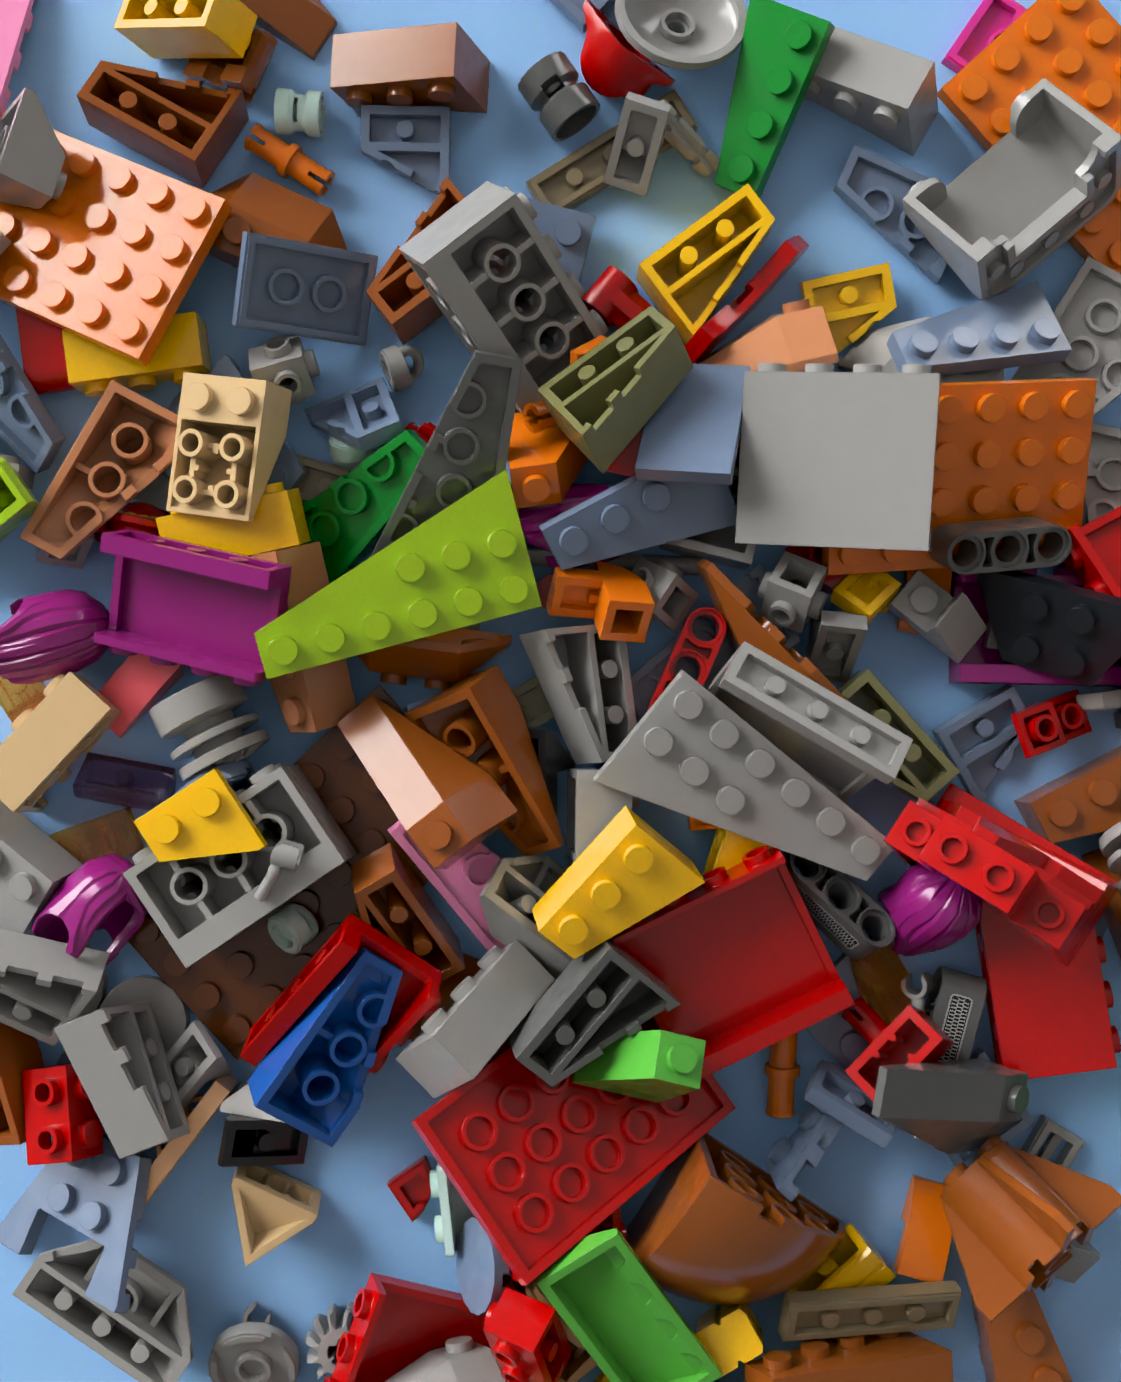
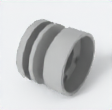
(208, 724)

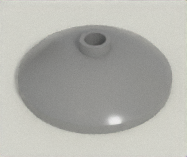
(683, 31)

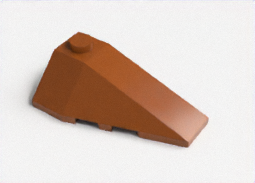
(747, 626)
(431, 788)

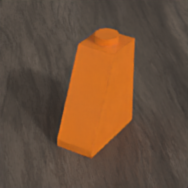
(541, 464)

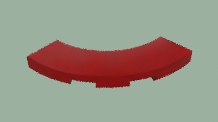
(731, 315)

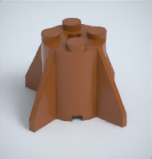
(1017, 1220)

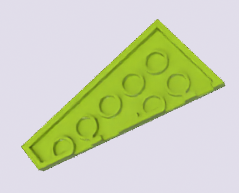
(435, 579)

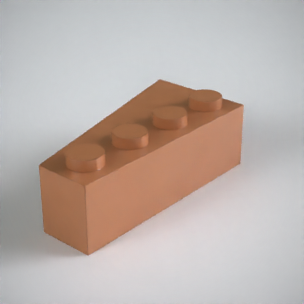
(324, 693)

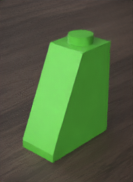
(647, 1066)

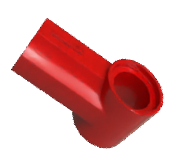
(615, 298)

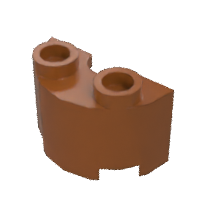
(236, 72)

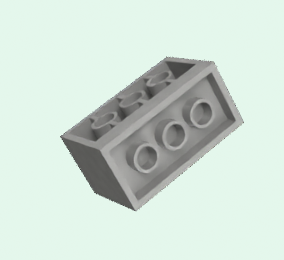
(504, 285)
(207, 917)

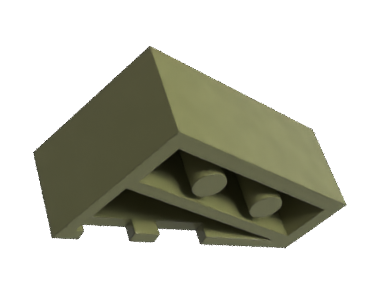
(617, 386)
(925, 765)

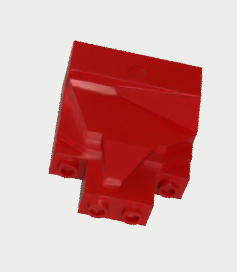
(1006, 866)

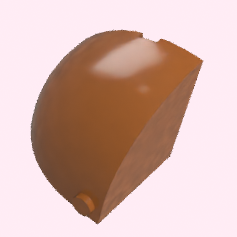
(726, 1232)

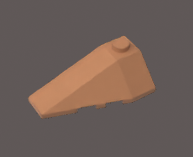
(789, 338)

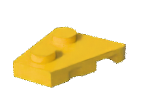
(852, 300)
(200, 822)

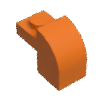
(608, 595)

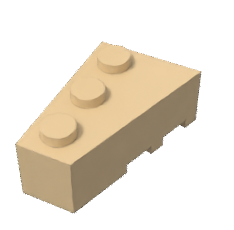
(51, 740)

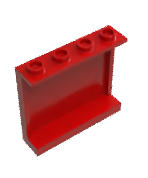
(739, 960)
(399, 1324)

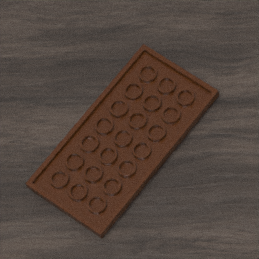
(250, 971)

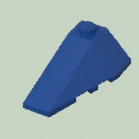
(323, 1059)

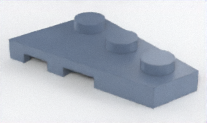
(876, 192)
(24, 418)

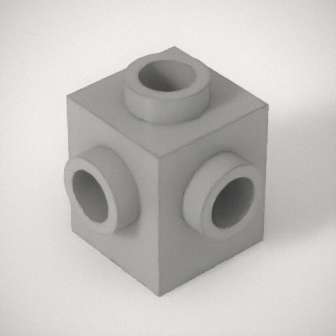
(285, 364)
(666, 585)
(793, 592)

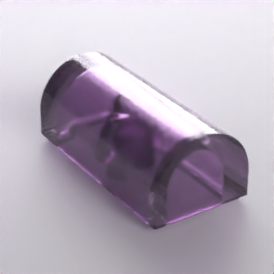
(124, 782)

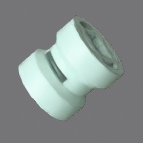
(299, 112)

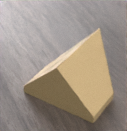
(270, 1208)

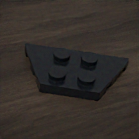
(1052, 625)

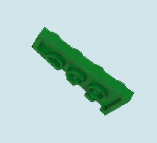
(770, 82)
(359, 504)

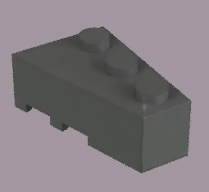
(587, 1010)

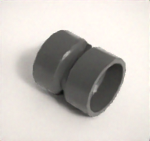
(554, 91)

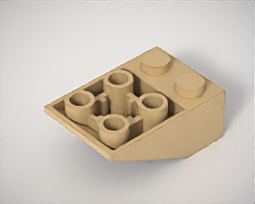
(226, 444)

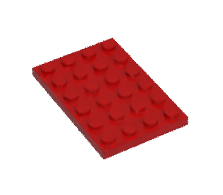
(555, 1159)

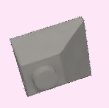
(29, 154)

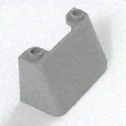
(1022, 193)

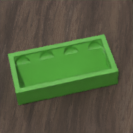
(624, 1314)

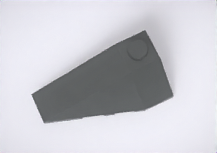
(951, 1102)

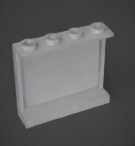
(838, 457)
(810, 723)

